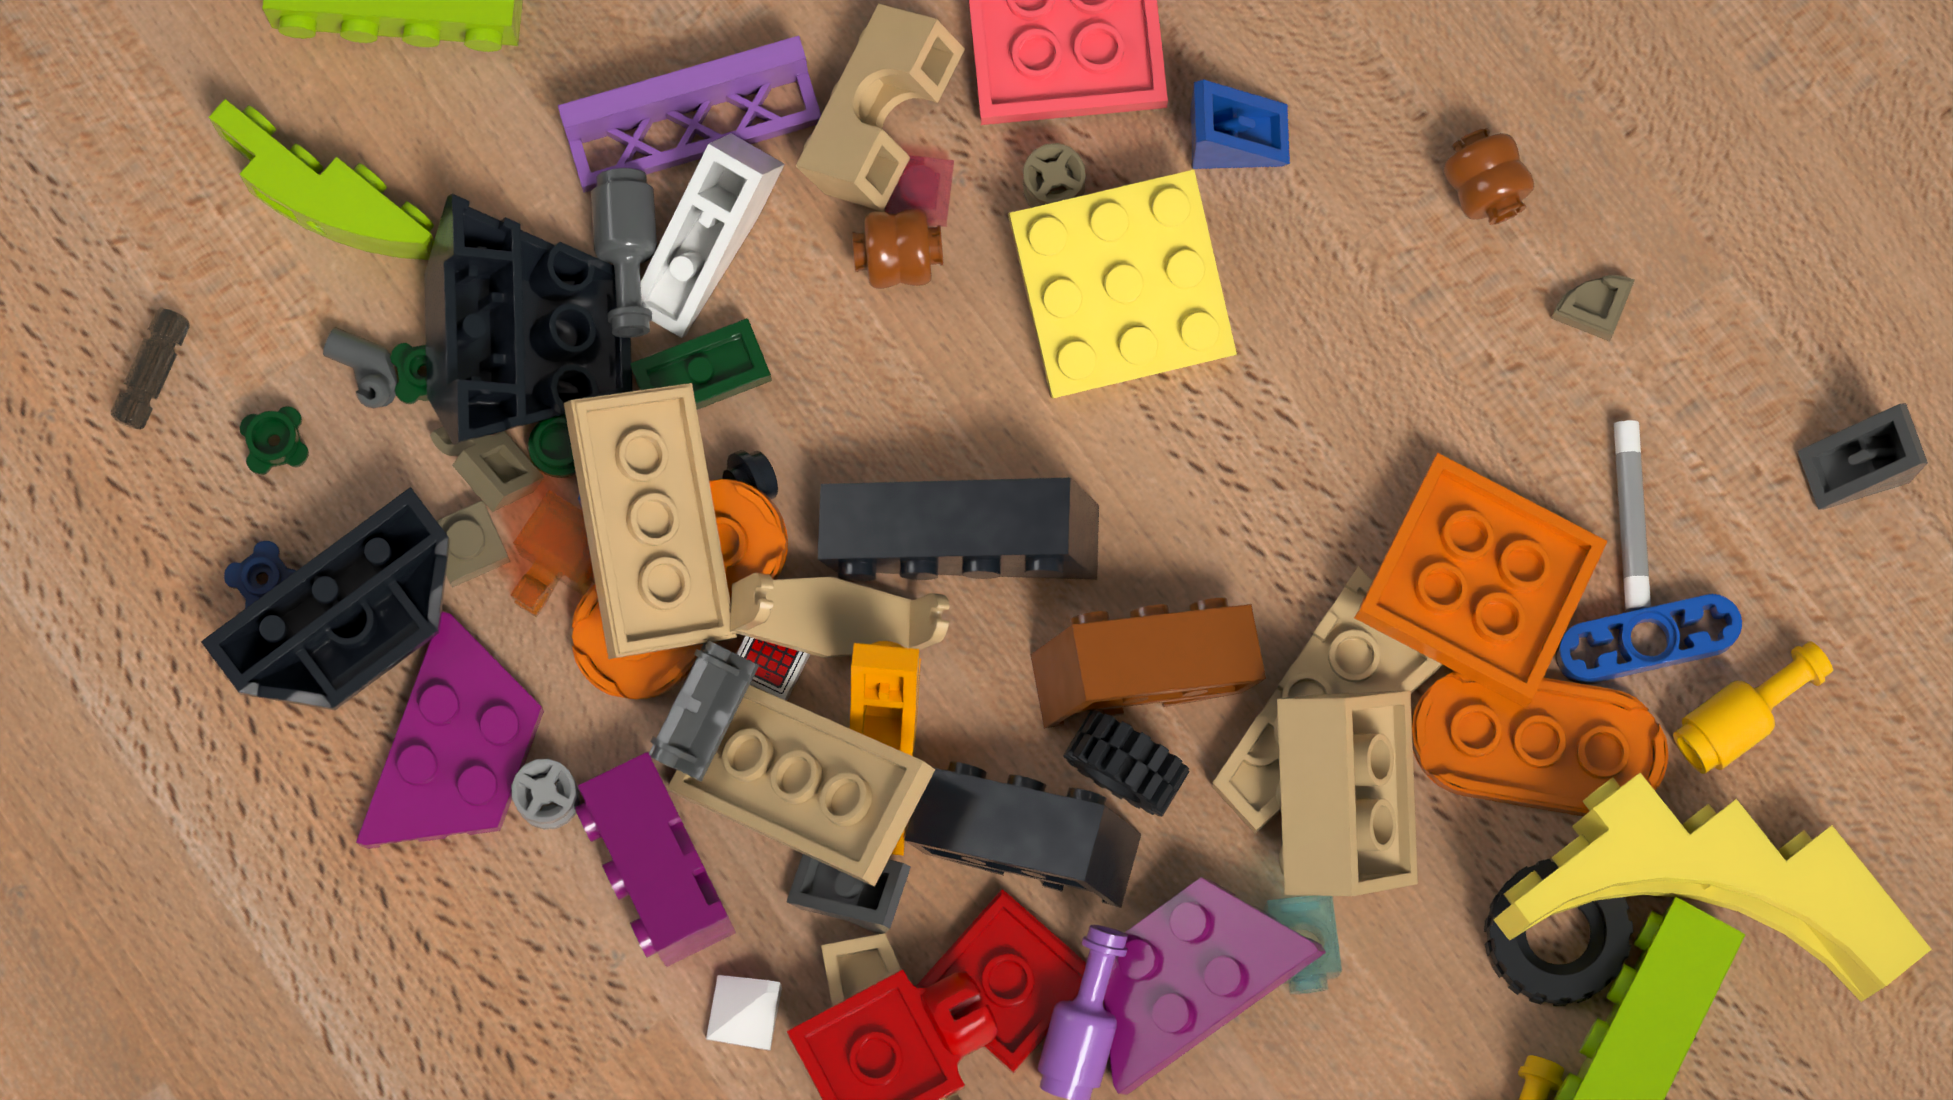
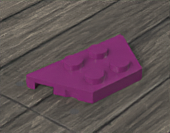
(454, 746)
(1191, 974)

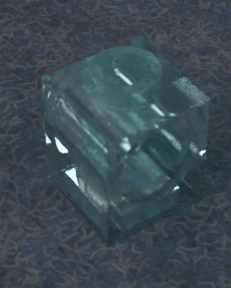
(1318, 917)

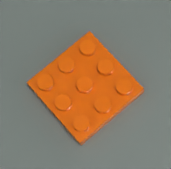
(1481, 580)

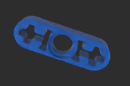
(1698, 643)

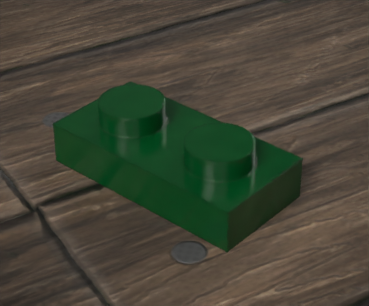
(714, 363)

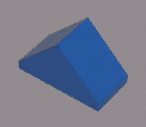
(1237, 128)

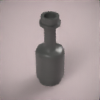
(625, 238)

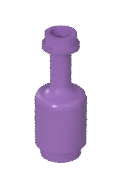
(1081, 1028)

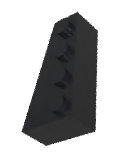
(959, 529)

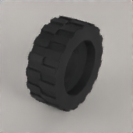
(1560, 982)

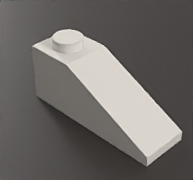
(707, 230)

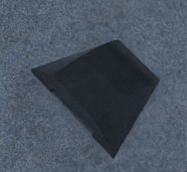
(514, 325)

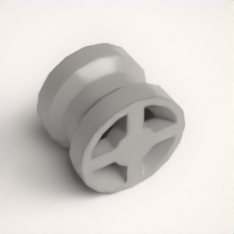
(536, 786)

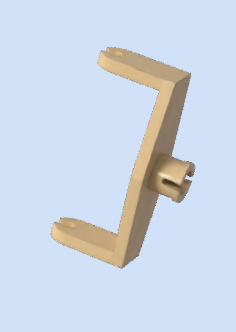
(831, 615)

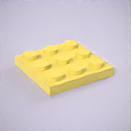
(1122, 284)

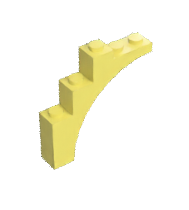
(1805, 889)

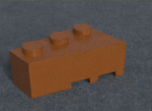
(1147, 659)

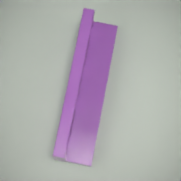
(684, 92)

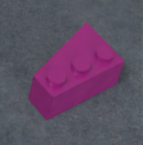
(653, 861)

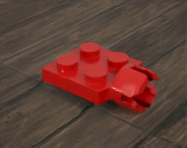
(895, 1040)

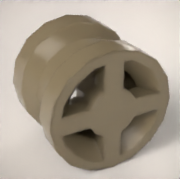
(1058, 168)

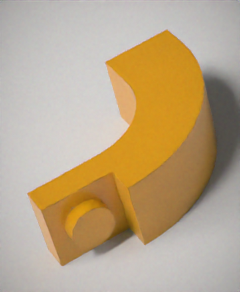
(886, 697)

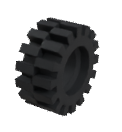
(1126, 763)

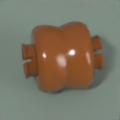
(1489, 176)
(897, 248)

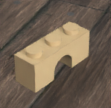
(894, 61)

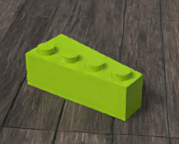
(1655, 1007)

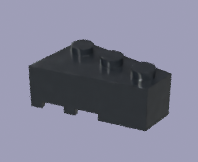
(1025, 831)

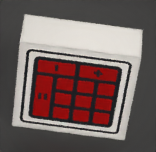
(777, 667)

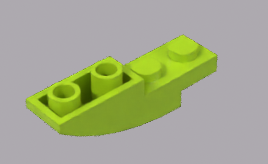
(336, 204)

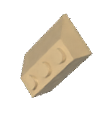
(1346, 793)

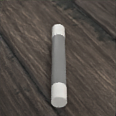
(1632, 515)

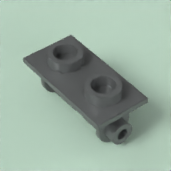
(703, 710)

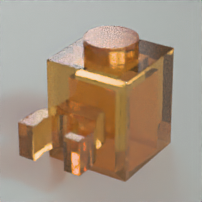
(557, 548)

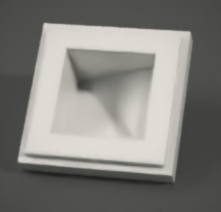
(744, 1011)

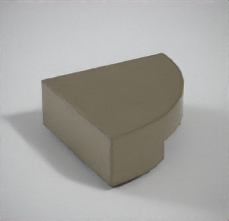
(1595, 305)

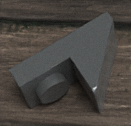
(841, 896)

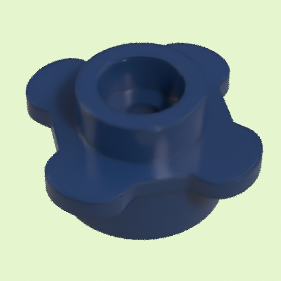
(263, 560)

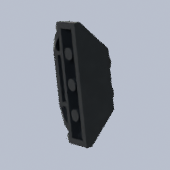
(342, 613)

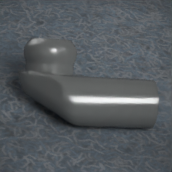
(370, 363)

